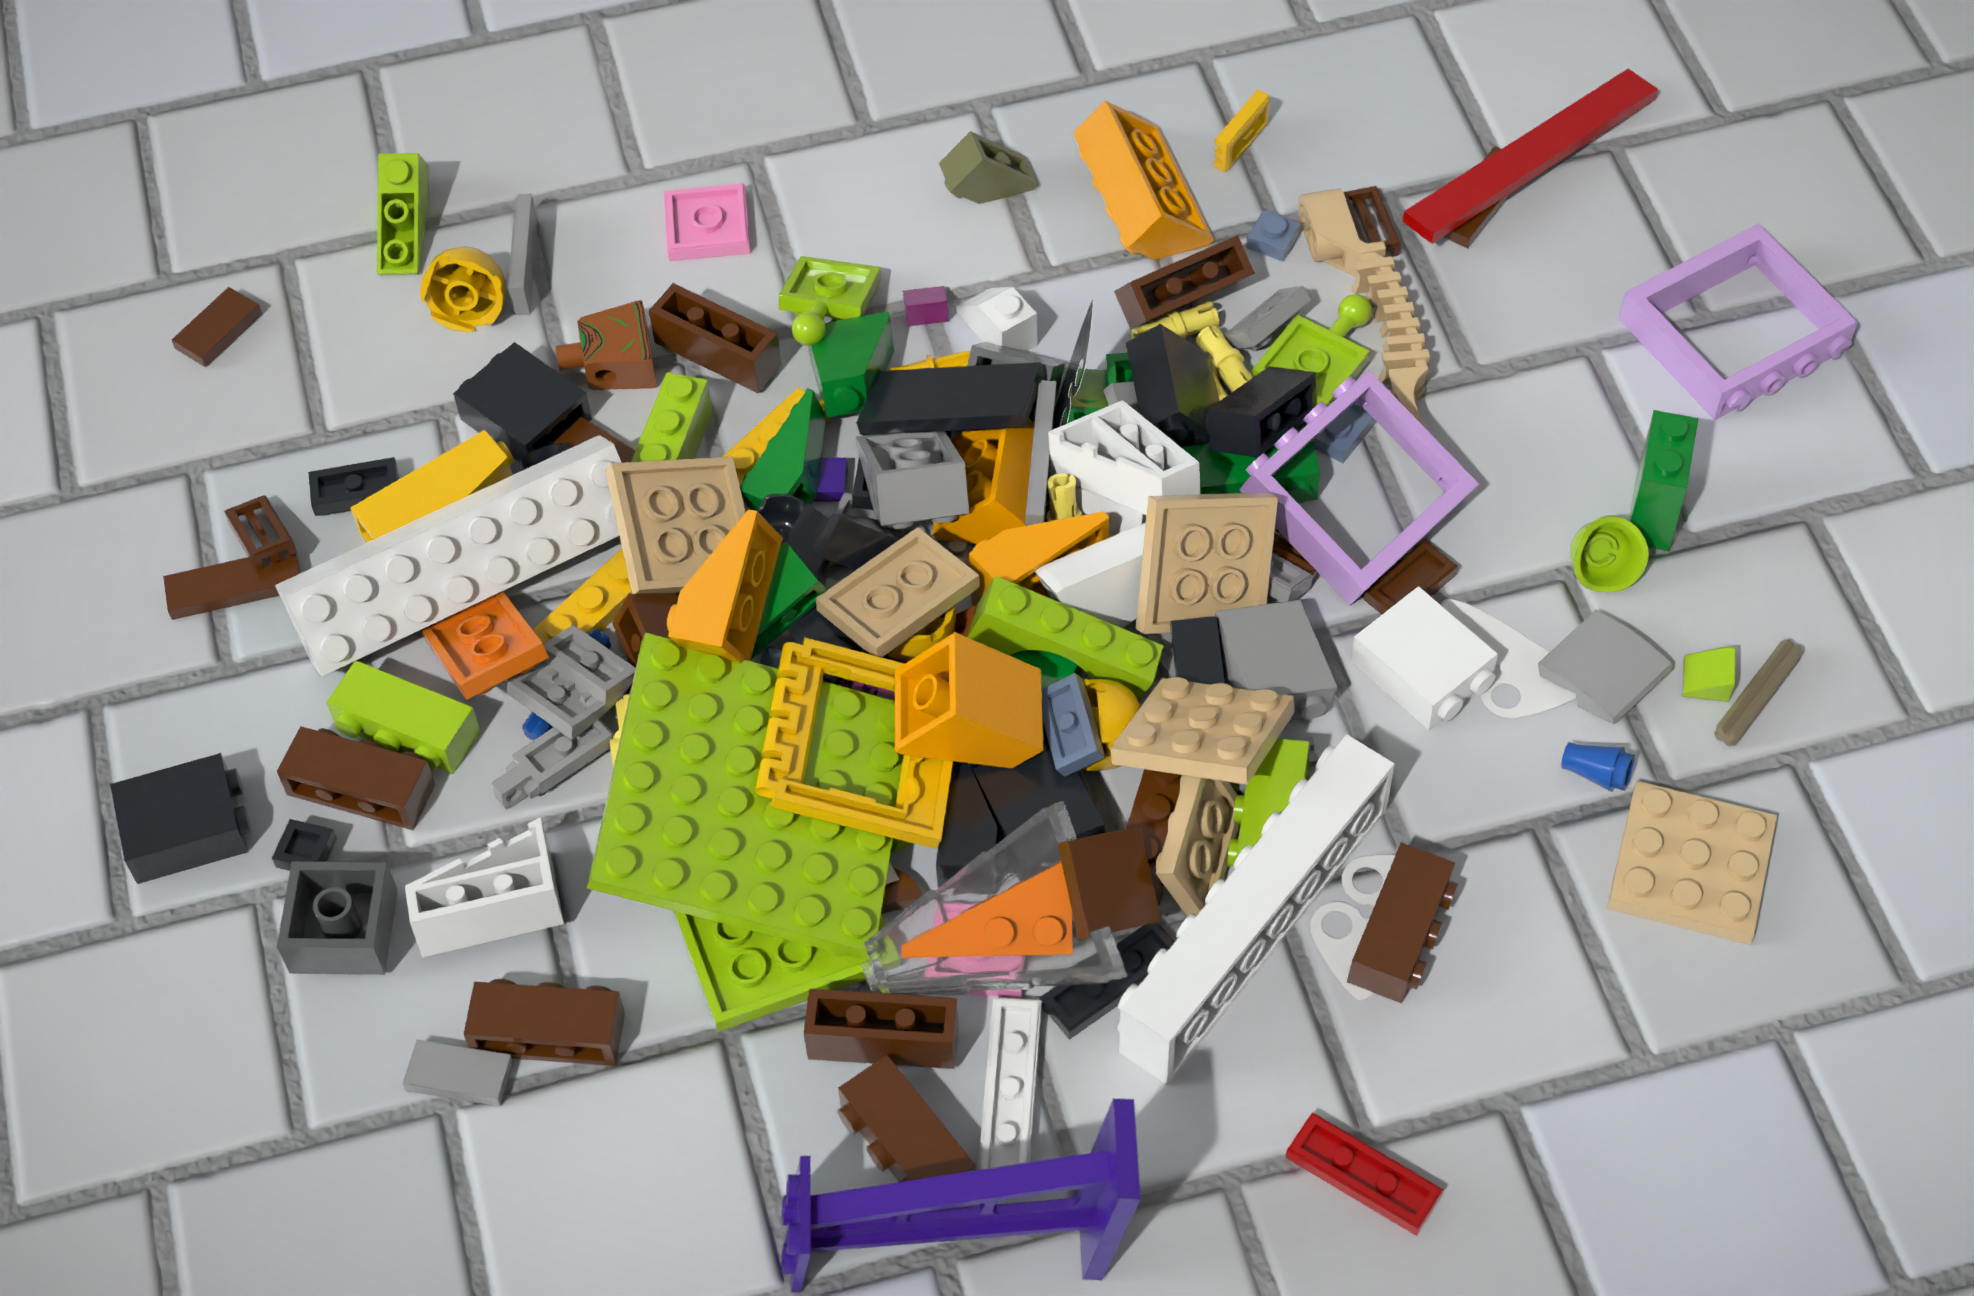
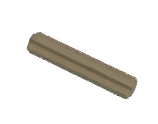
(1758, 692)

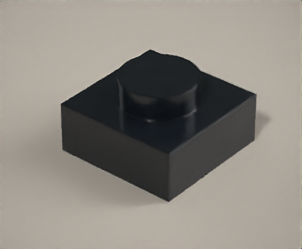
(304, 844)

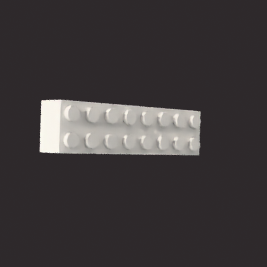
(453, 557)
(1253, 908)

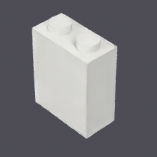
(1424, 658)

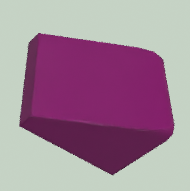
(926, 306)

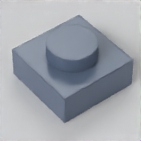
(1273, 235)

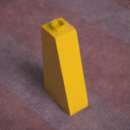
(434, 485)

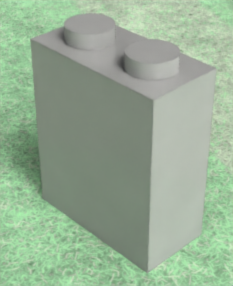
(1276, 652)

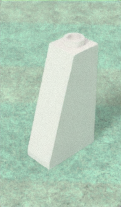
(1100, 577)

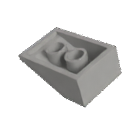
(913, 477)

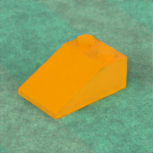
(1024, 549)
(728, 593)

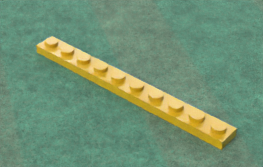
(602, 595)

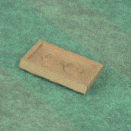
(897, 593)
(1197, 841)

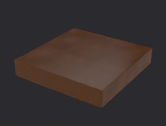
(1109, 881)

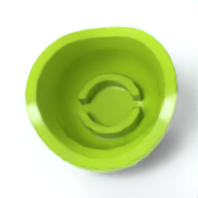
(1608, 554)

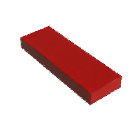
(1364, 1173)

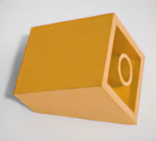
(968, 705)

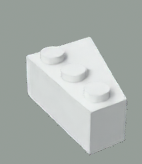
(1122, 457)
(487, 897)

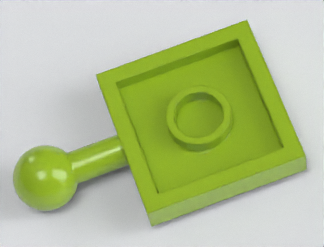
(826, 289)
(1321, 350)

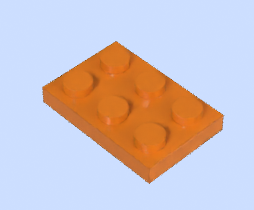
(485, 645)

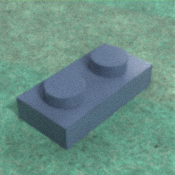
(1345, 433)
(1070, 725)

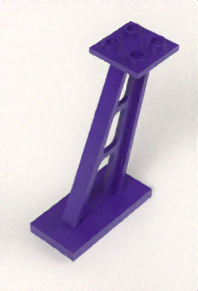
(925, 1209)

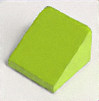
(1709, 674)

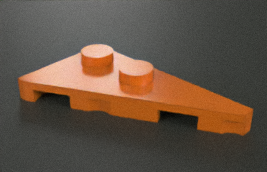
(1020, 921)

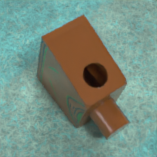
(612, 349)

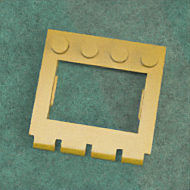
(781, 775)

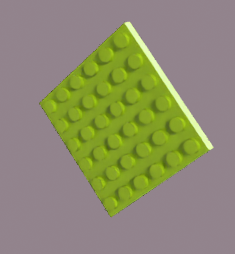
(698, 837)

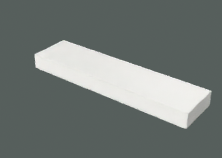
(1010, 1082)

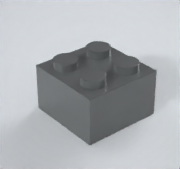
(337, 918)

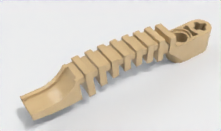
(1336, 242)

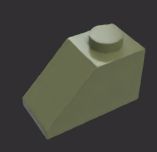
(985, 170)

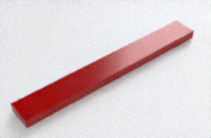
(1529, 156)

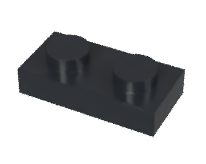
(345, 486)

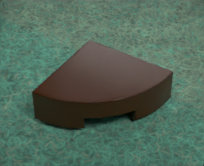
(900, 893)

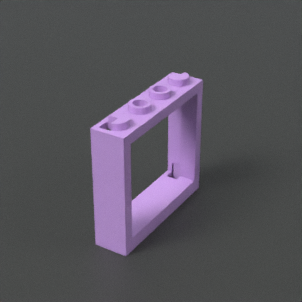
(1755, 246)
(1414, 439)

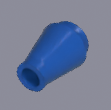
(1602, 765)

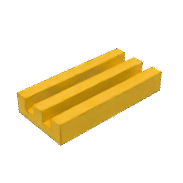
(1241, 130)

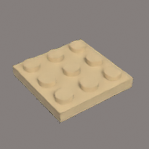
(672, 517)
(1204, 556)
(1203, 730)
(1692, 862)

